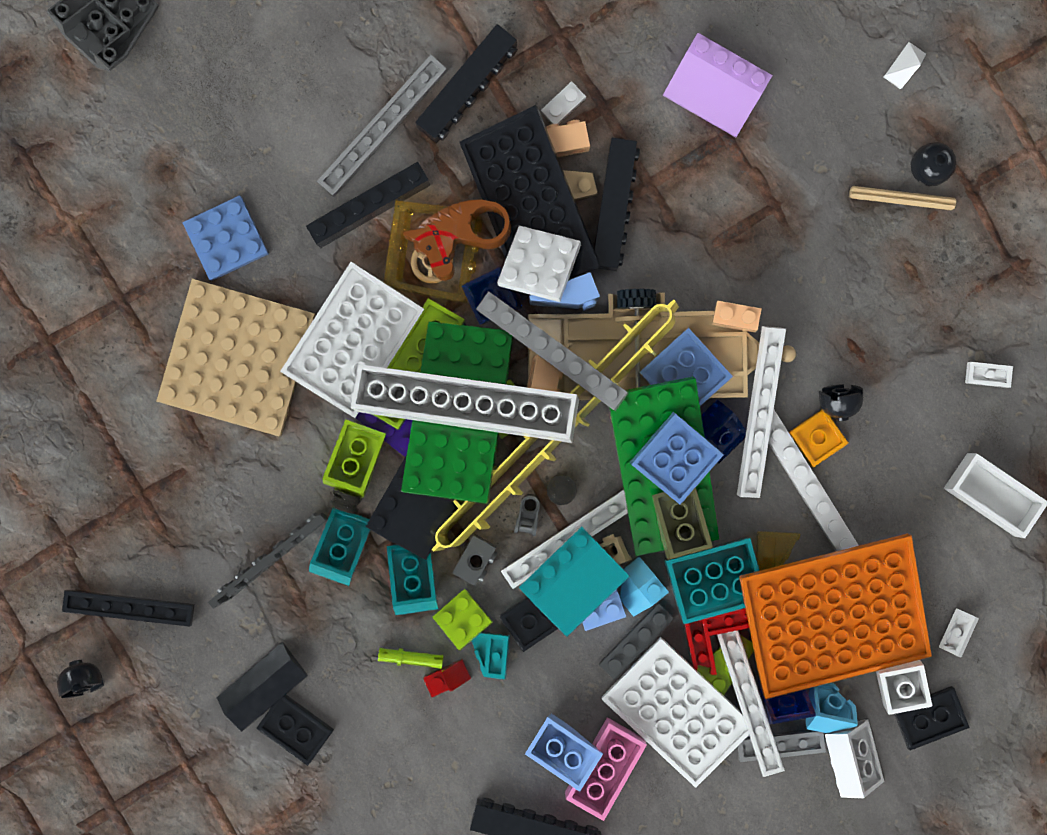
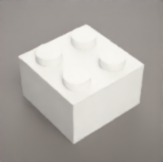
(904, 687)

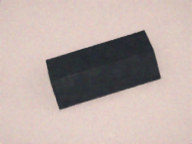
(261, 687)

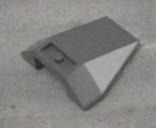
(103, 28)

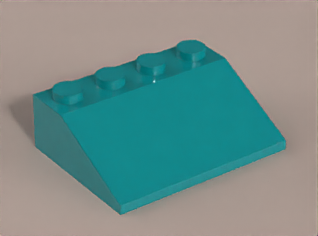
(709, 579)
(574, 581)

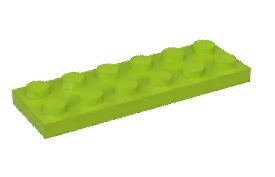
(411, 352)

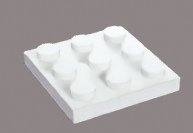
(539, 263)

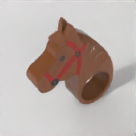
(452, 226)

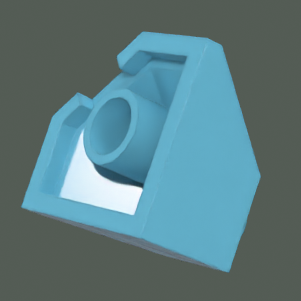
(641, 588)
(831, 710)

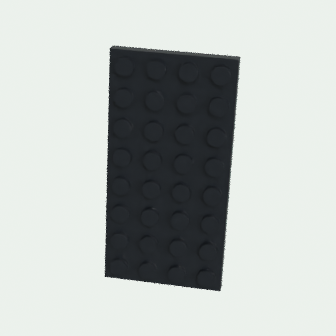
(522, 173)

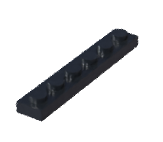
(128, 608)

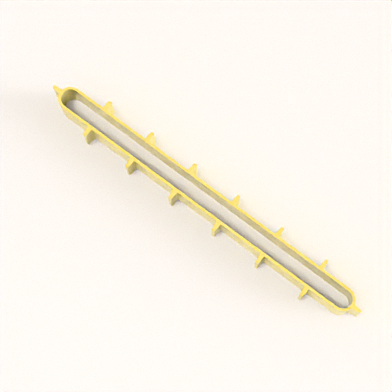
(464, 506)

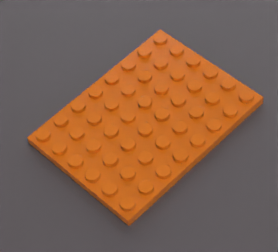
(836, 615)

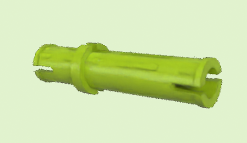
(410, 658)

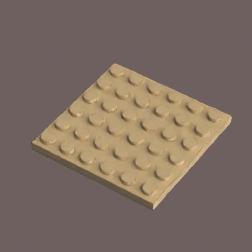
(232, 357)

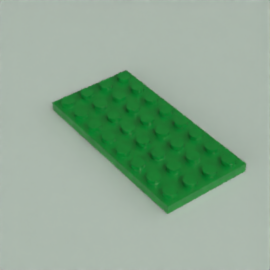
(633, 425)
(449, 458)

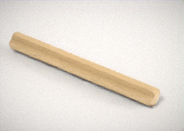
(904, 198)

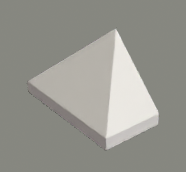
(905, 65)

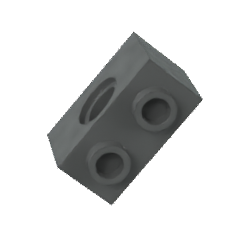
(466, 569)

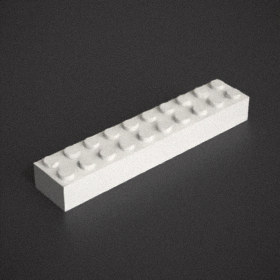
(465, 403)

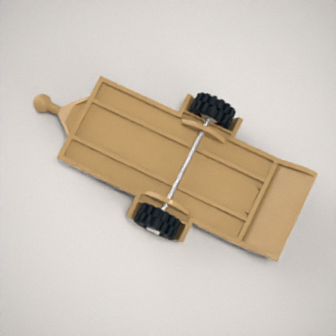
(597, 334)

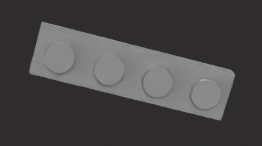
(787, 744)

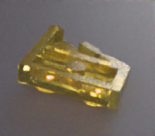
(774, 548)

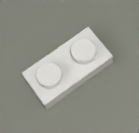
(563, 104)
(989, 374)
(958, 632)

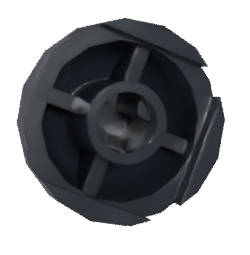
(933, 164)
(841, 401)
(78, 679)

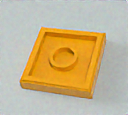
(818, 438)

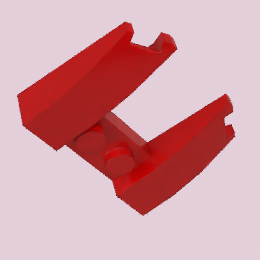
(699, 634)

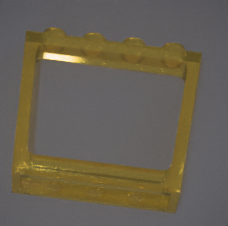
(398, 247)

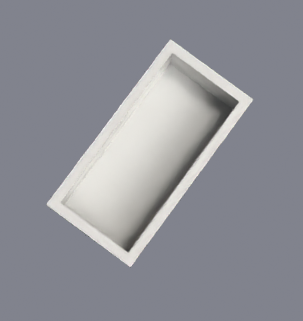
(996, 495)

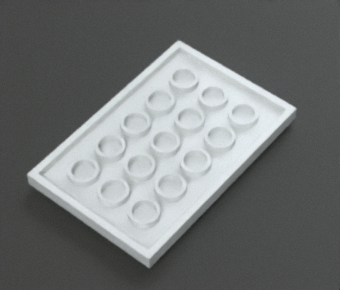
(355, 326)
(677, 712)

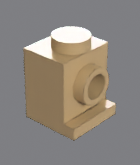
(611, 541)

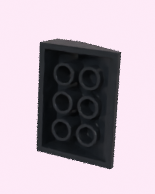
(410, 518)

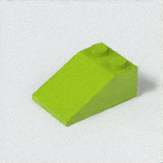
(354, 458)

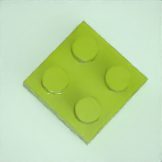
(462, 619)

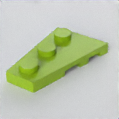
(722, 680)

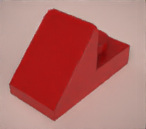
(447, 678)

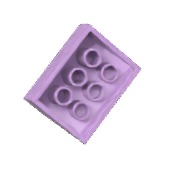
(717, 85)

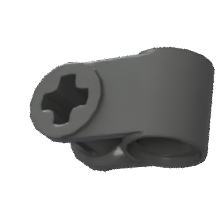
(527, 516)

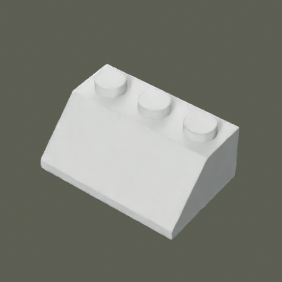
(855, 760)

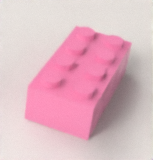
(620, 754)

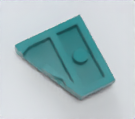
(492, 653)

